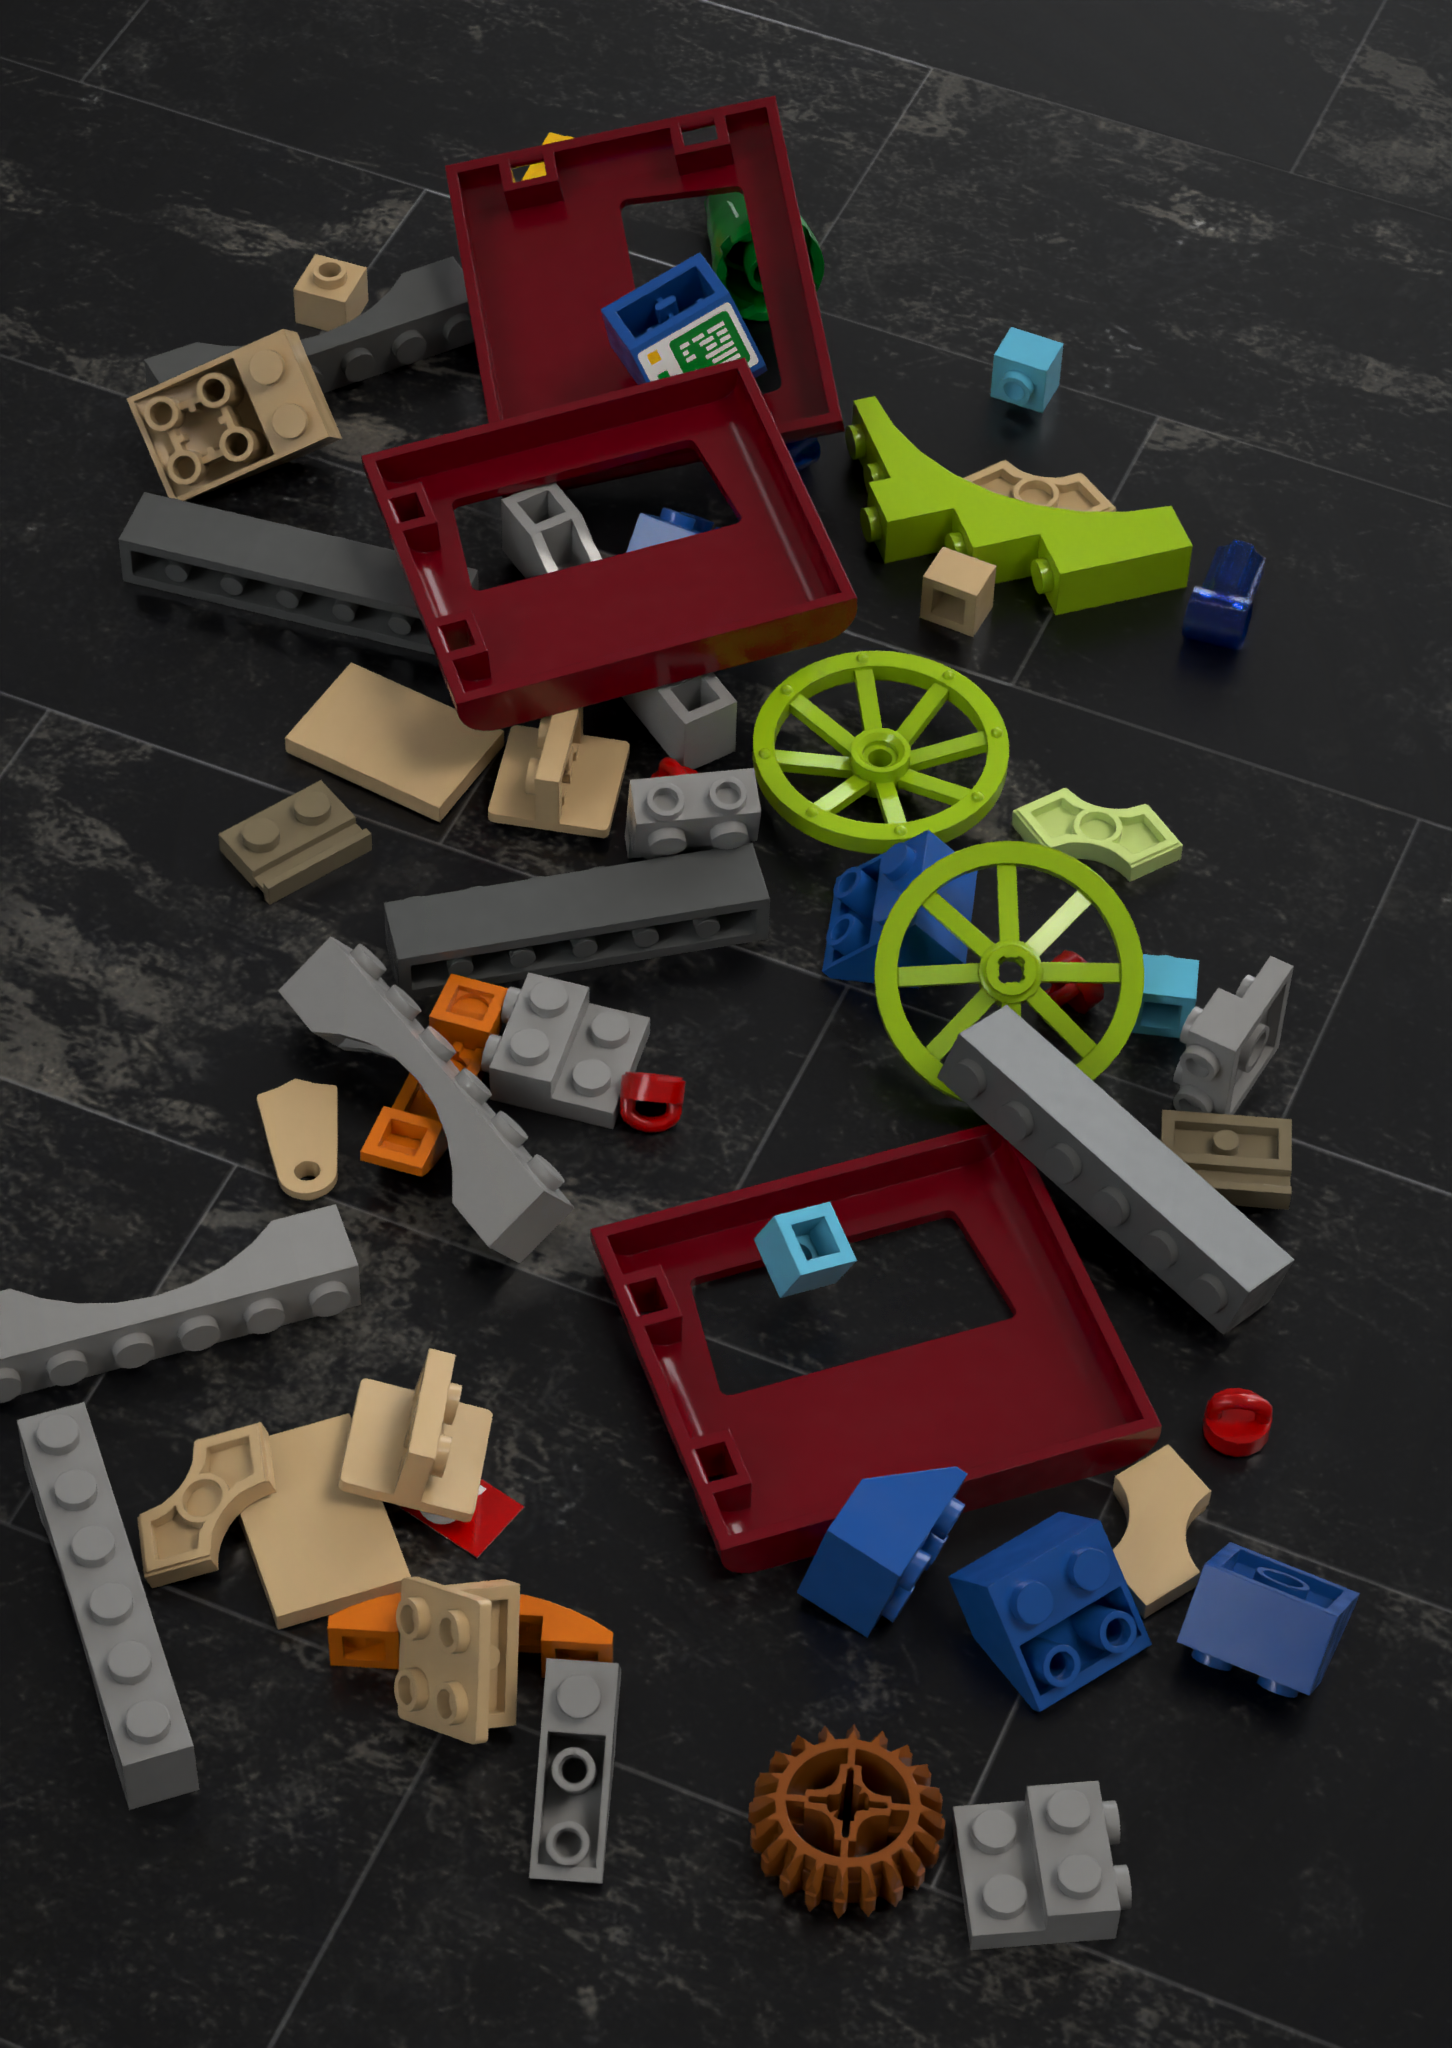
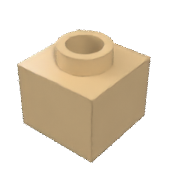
(330, 293)
(957, 591)

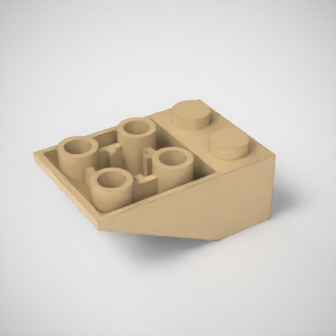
(234, 416)

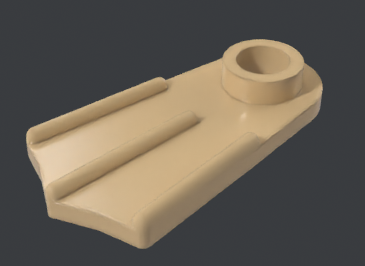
(302, 1136)

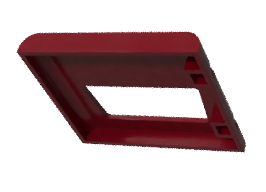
(556, 252)
(629, 616)
(1004, 1401)

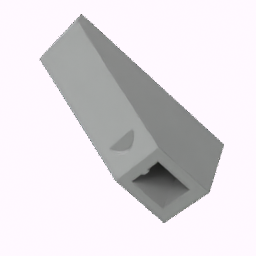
(575, 1770)

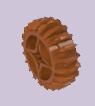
(795, 1814)

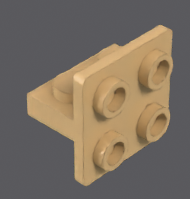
(559, 777)
(417, 1444)
(458, 1656)

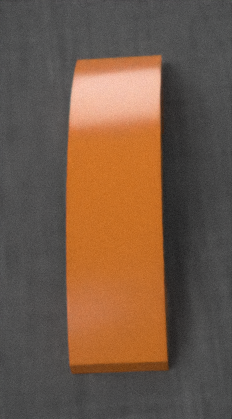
(411, 1132)
(370, 1637)

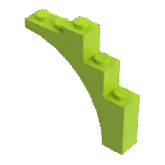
(1070, 554)

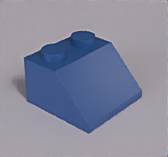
(1266, 1620)

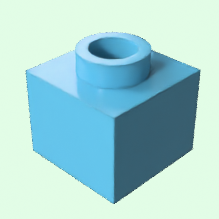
(1026, 369)
(1167, 995)
(805, 1249)

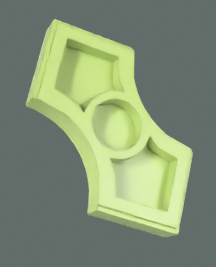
(1123, 839)

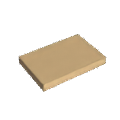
(393, 742)
(311, 1539)

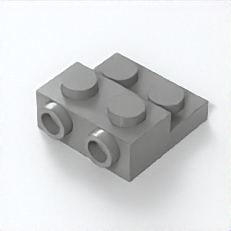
(692, 813)
(1232, 1041)
(563, 1051)
(1041, 1867)

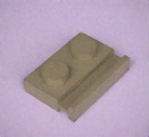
(295, 842)
(1236, 1154)

